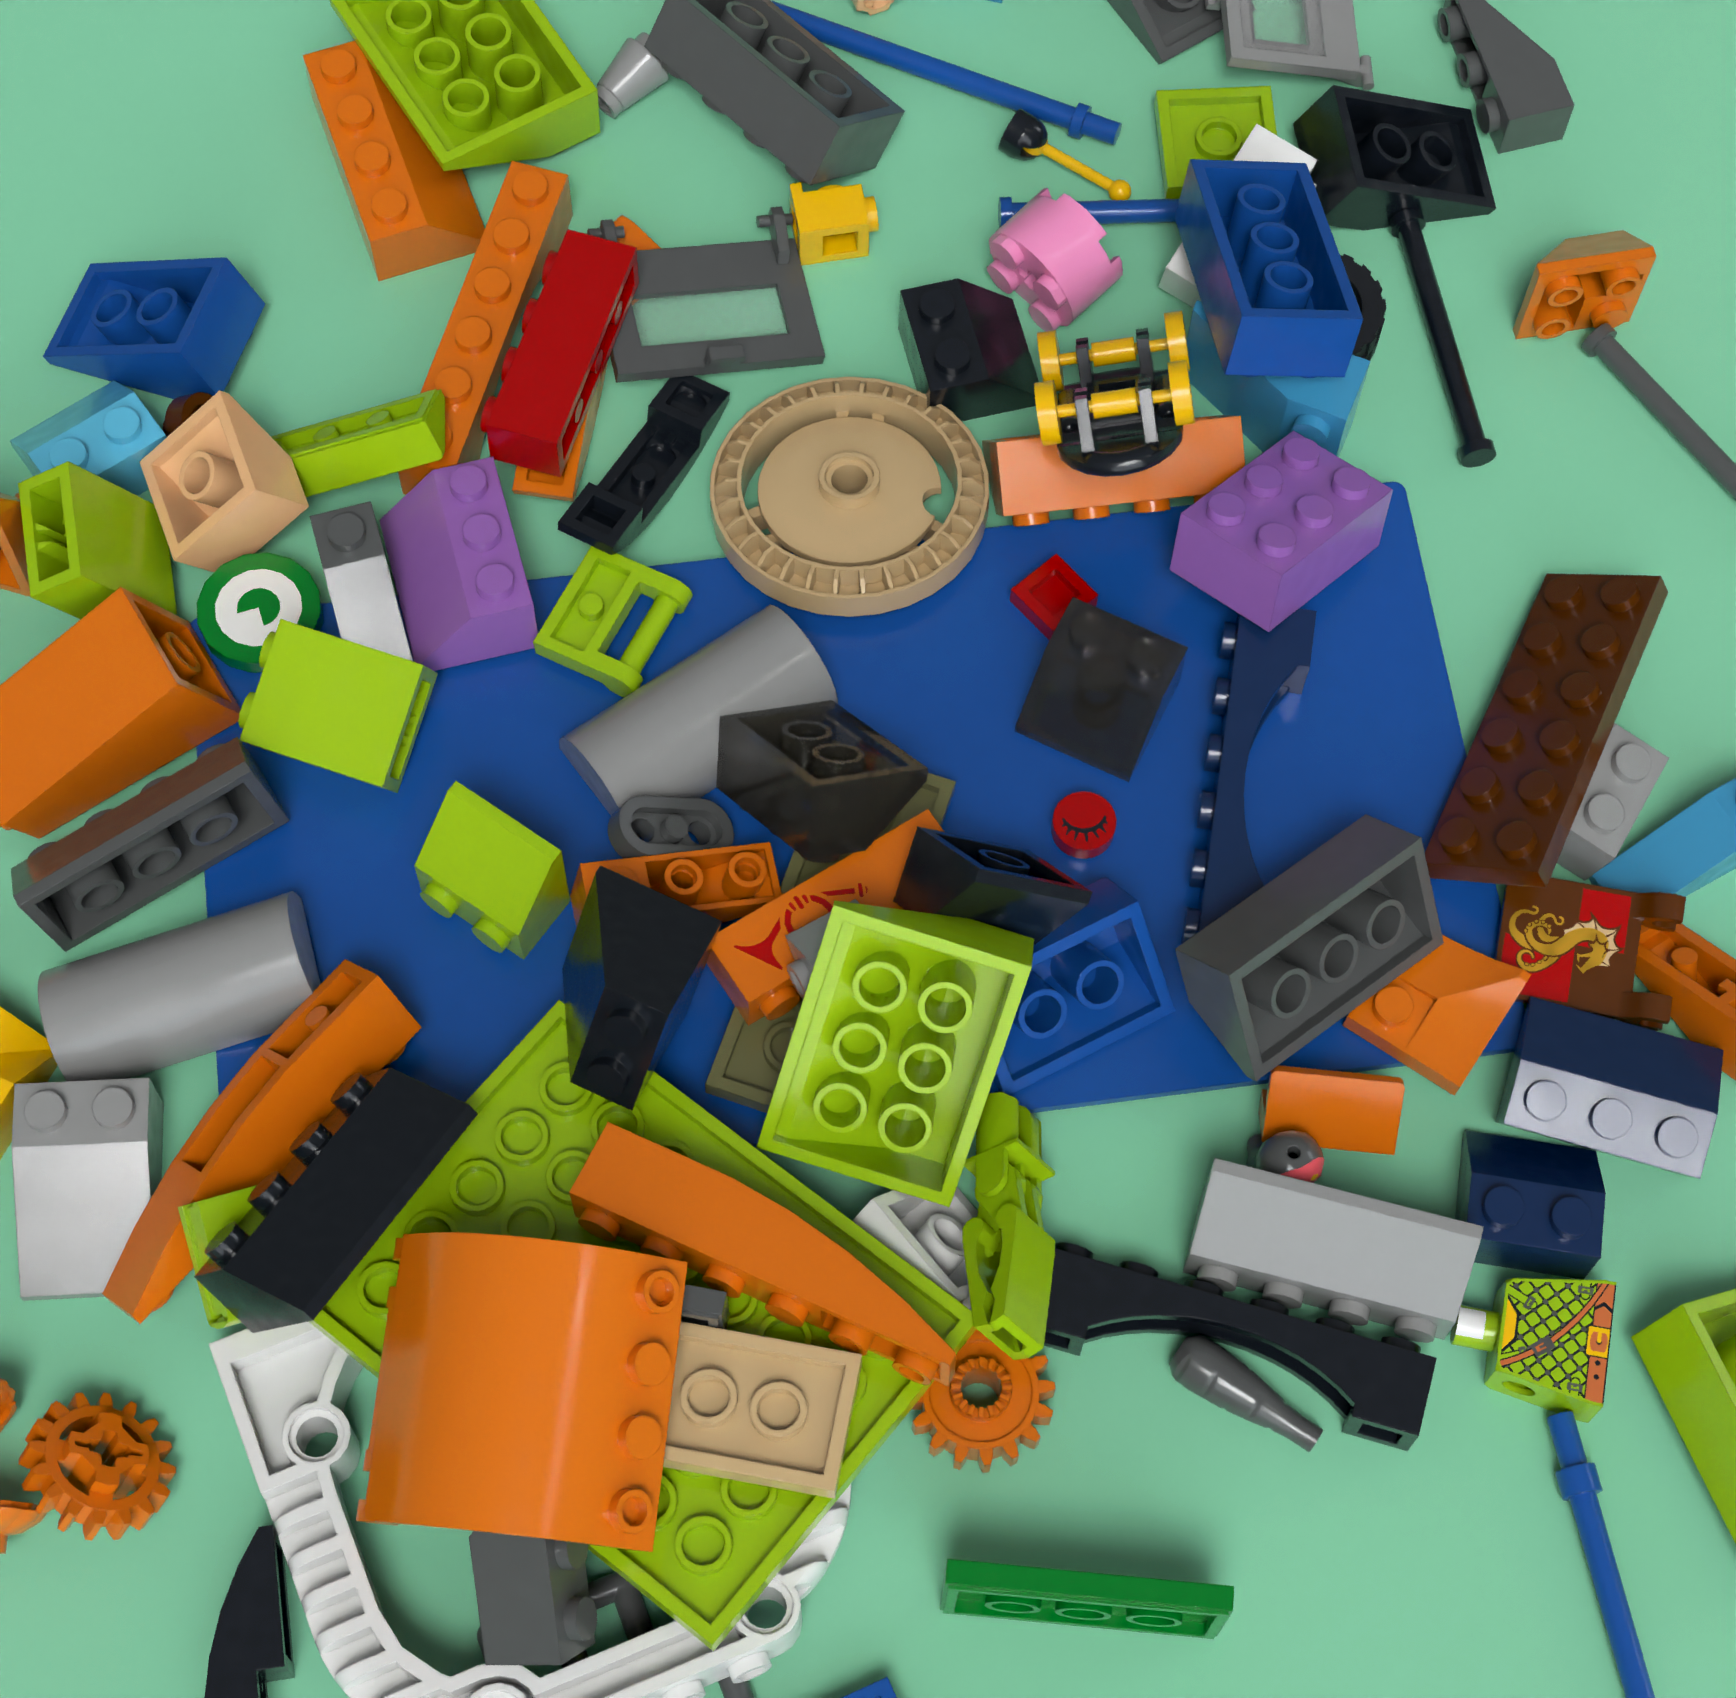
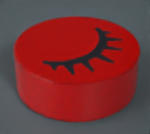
(1083, 825)

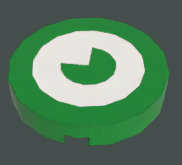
(248, 600)

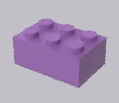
(1280, 530)

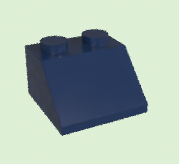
(1535, 1203)

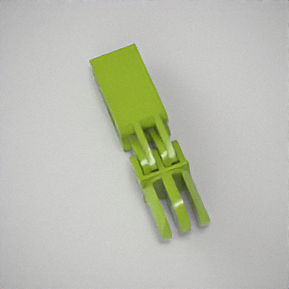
(1006, 1244)

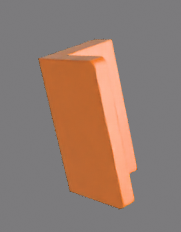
(1333, 1108)

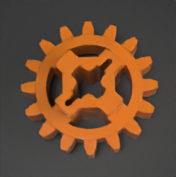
(97, 1465)

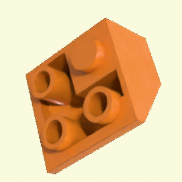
(1585, 285)

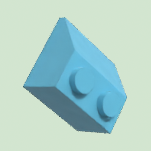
(99, 433)

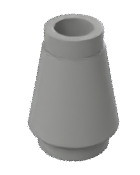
(630, 77)

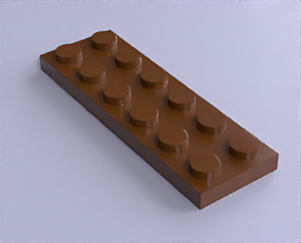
(1545, 729)

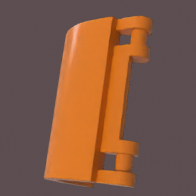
(524, 1389)

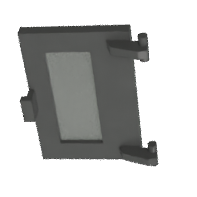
(717, 308)

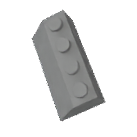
(1332, 1251)

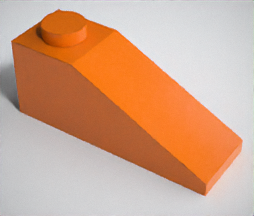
(1699, 981)

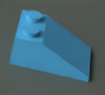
(1276, 404)

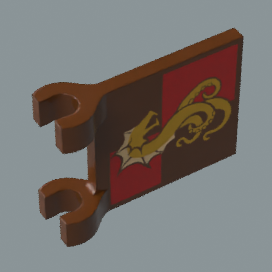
(1585, 945)

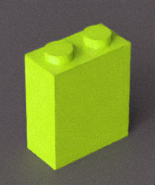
(90, 541)
(336, 705)

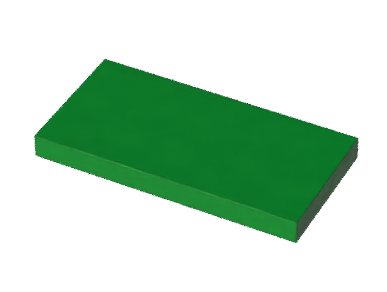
(1085, 1599)

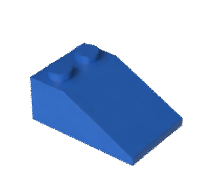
(158, 325)

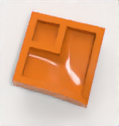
(1440, 1012)

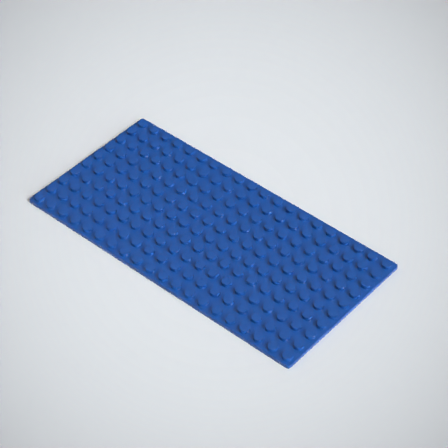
(947, 689)

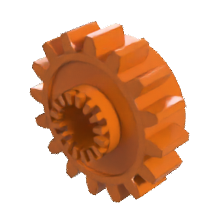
(989, 1431)

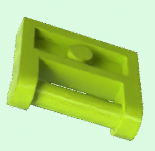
(596, 608)

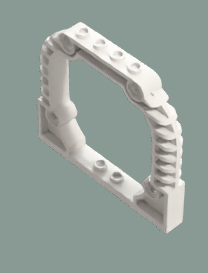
(295, 1386)

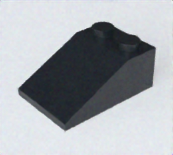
(1392, 156)

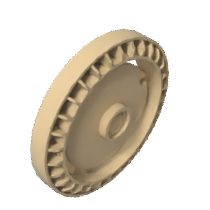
(848, 496)

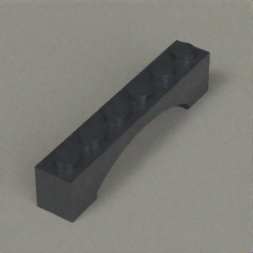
(1369, 1382)

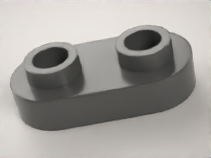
(665, 826)

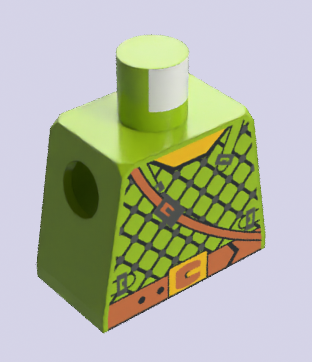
(1545, 1342)

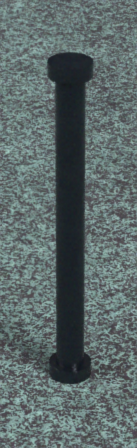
(1475, 448)

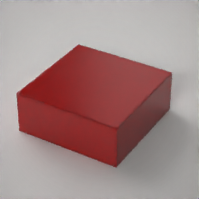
(1047, 593)

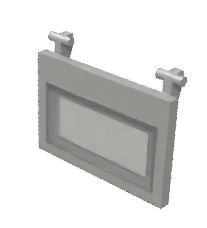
(1294, 38)

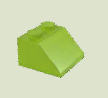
(491, 873)

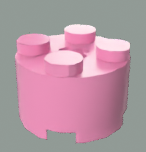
(1053, 259)

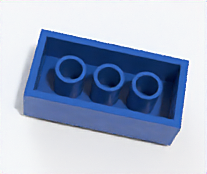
(1267, 269)

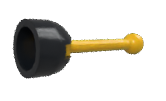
(1028, 138)

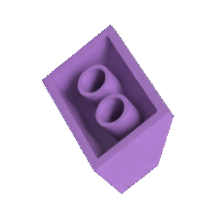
(459, 568)

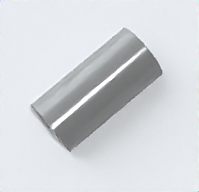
(668, 729)
(179, 992)

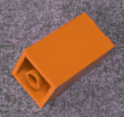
(104, 711)

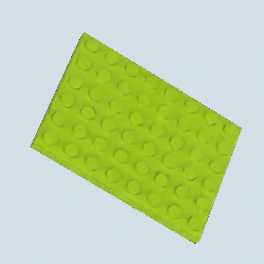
(513, 1177)

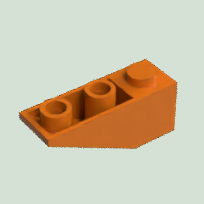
(714, 880)

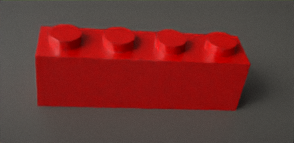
(561, 352)

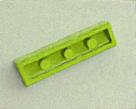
(368, 443)

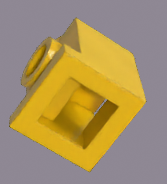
(832, 222)

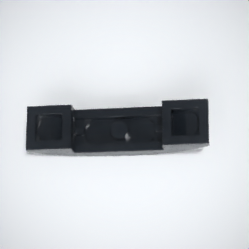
(649, 468)

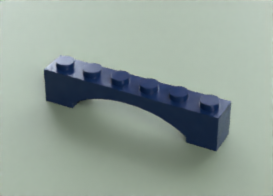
(1260, 675)

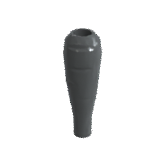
(1231, 1385)

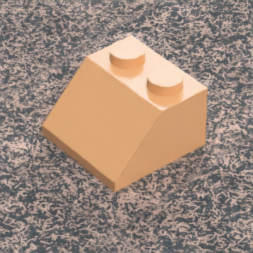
(221, 485)

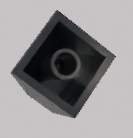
(629, 983)

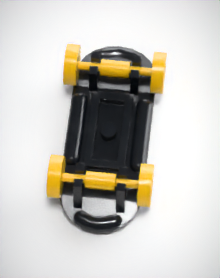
(1116, 417)

